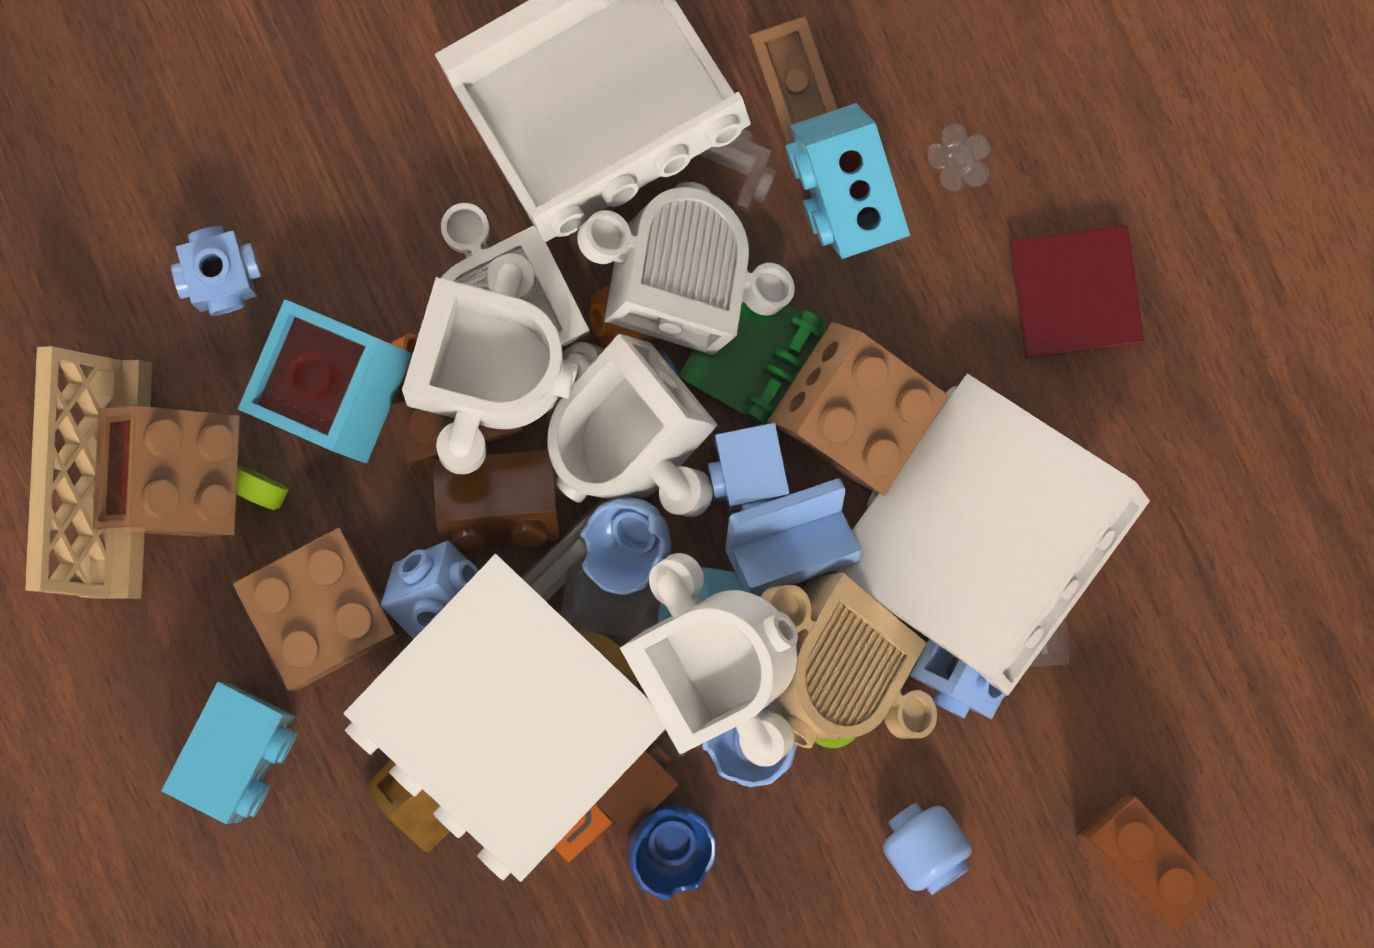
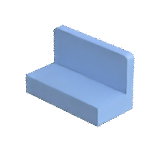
(791, 538)

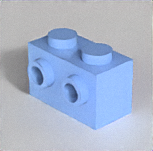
(748, 468)

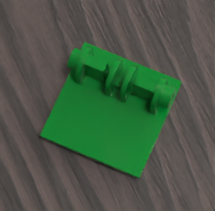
(757, 363)

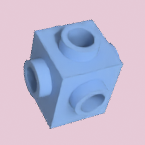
(230, 287)
(425, 585)
(956, 683)

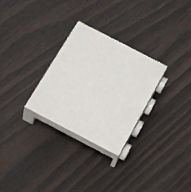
(590, 101)
(992, 532)
(504, 720)

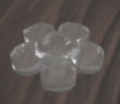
(960, 158)

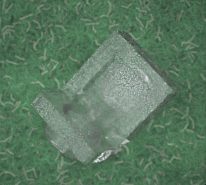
(749, 160)
(599, 611)

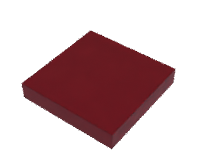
(1076, 292)

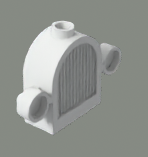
(467, 231)
(682, 269)
(486, 360)
(629, 429)
(715, 663)

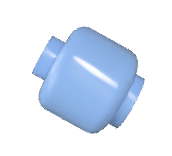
(927, 848)

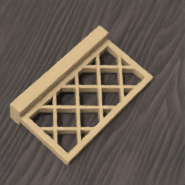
(99, 561)

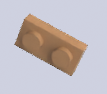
(792, 73)

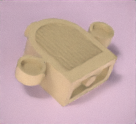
(848, 664)

